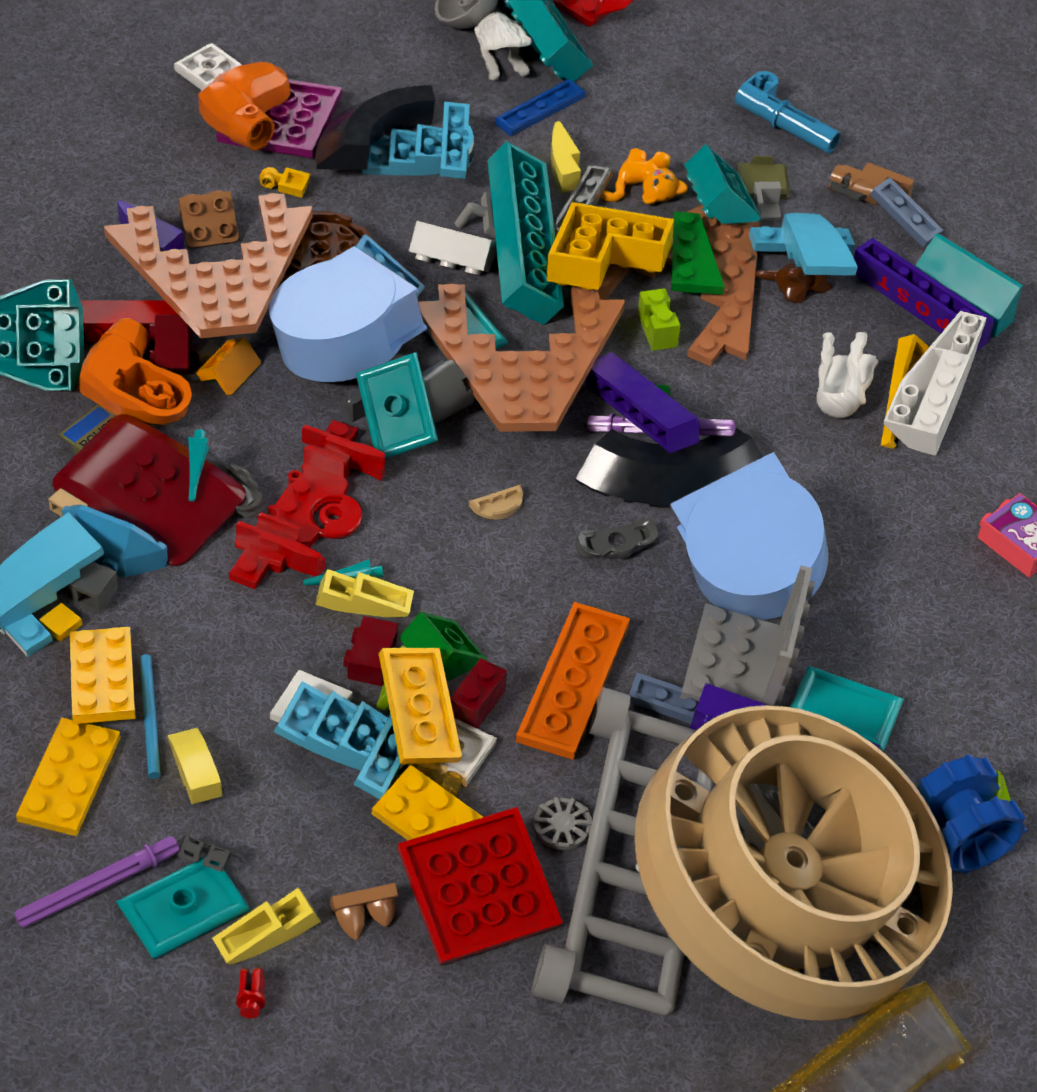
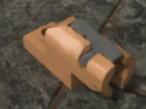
(860, 183)

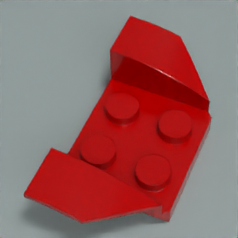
(591, 11)

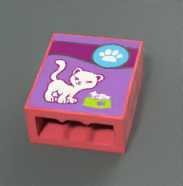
(1013, 533)

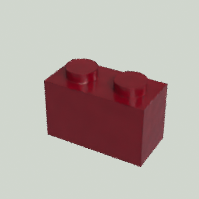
(171, 343)
(368, 640)
(478, 693)

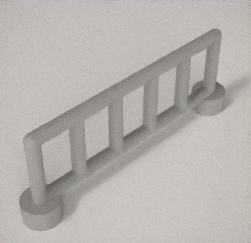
(561, 967)

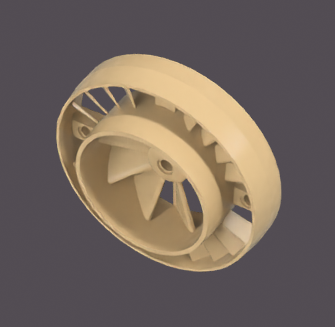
(796, 896)

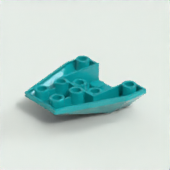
(42, 335)

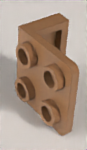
(208, 219)

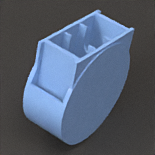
(343, 317)
(752, 538)

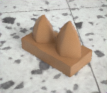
(350, 907)

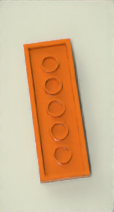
(573, 681)

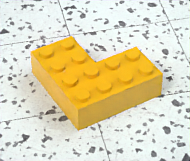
(604, 236)

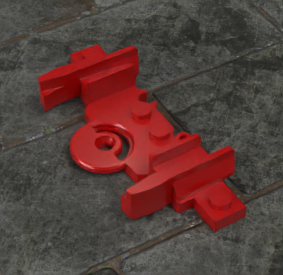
(323, 485)

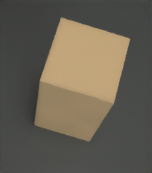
(61, 499)

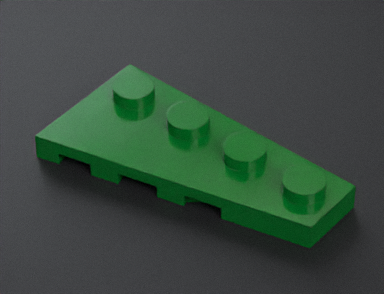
(692, 257)

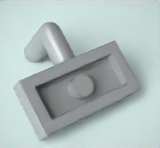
(483, 210)

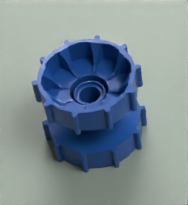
(973, 824)

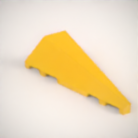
(908, 353)

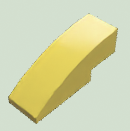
(564, 159)
(363, 595)
(195, 765)
(266, 928)

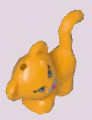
(657, 179)

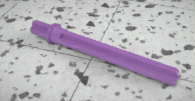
(621, 424)
(97, 882)

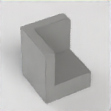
(766, 199)

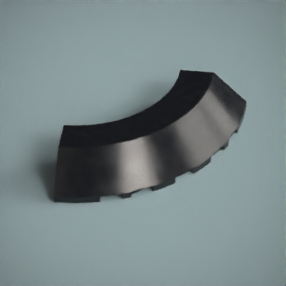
(350, 135)
(653, 475)

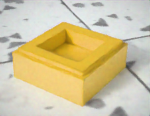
(61, 622)

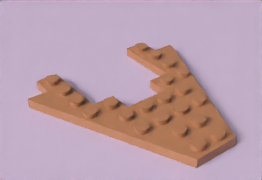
(737, 266)
(220, 295)
(523, 387)

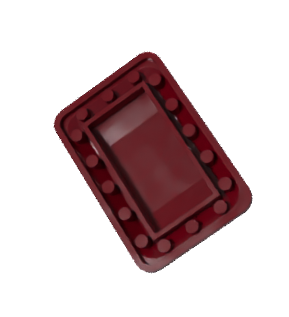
(146, 482)

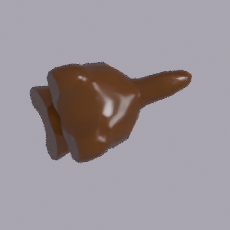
(794, 283)

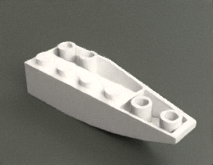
(934, 385)

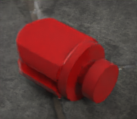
(251, 1001)

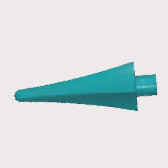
(197, 453)
(351, 571)

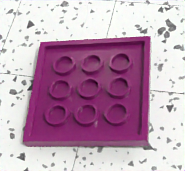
(299, 119)

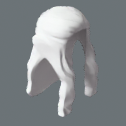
(500, 32)
(844, 377)

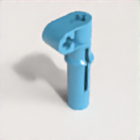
(759, 98)

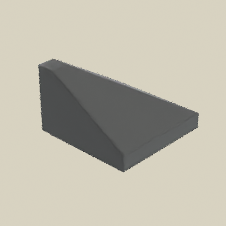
(203, 351)

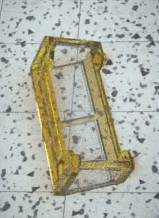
(886, 1049)

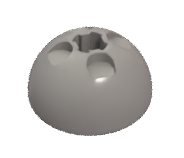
(463, 13)

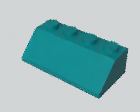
(720, 188)
(972, 280)

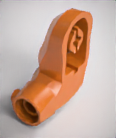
(240, 98)
(127, 383)

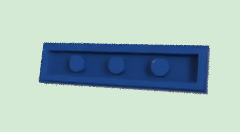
(539, 107)

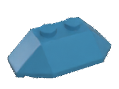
(124, 545)

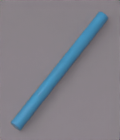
(150, 721)

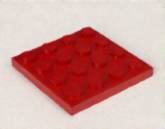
(479, 885)

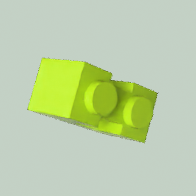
(657, 320)

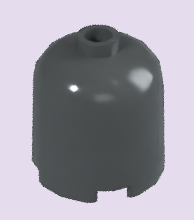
(446, 390)

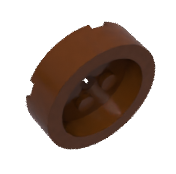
(328, 232)

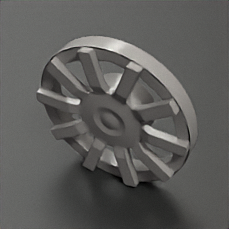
(562, 823)

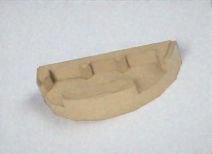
(499, 504)

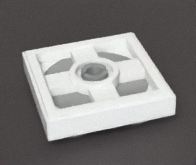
(205, 65)

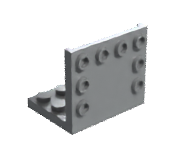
(747, 652)

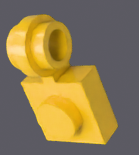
(290, 182)

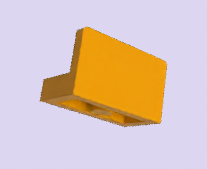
(230, 364)

